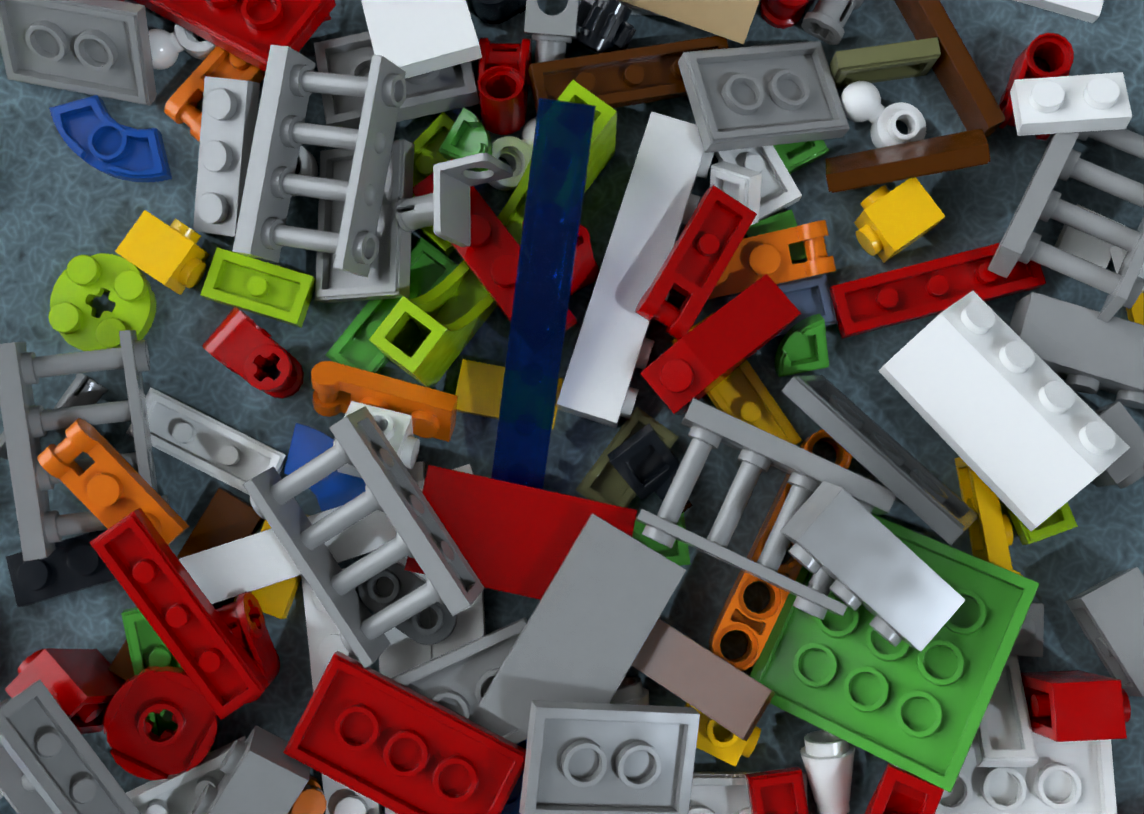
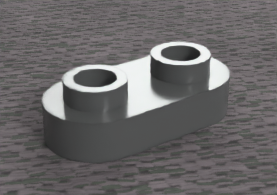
(404, 583)

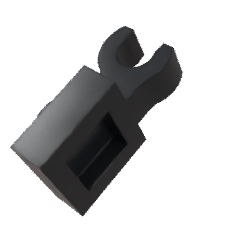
(646, 464)

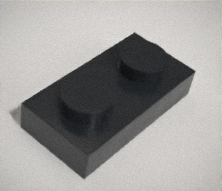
(66, 570)

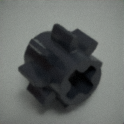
(604, 25)

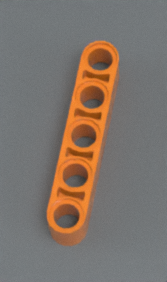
(734, 613)

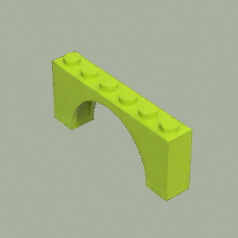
(433, 329)

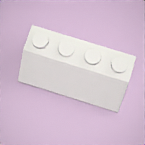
(1003, 410)

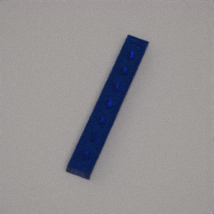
(543, 290)

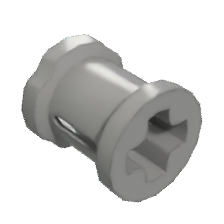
(828, 19)

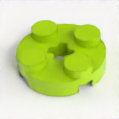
(85, 280)

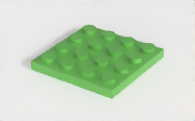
(898, 700)

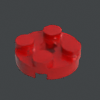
(130, 732)

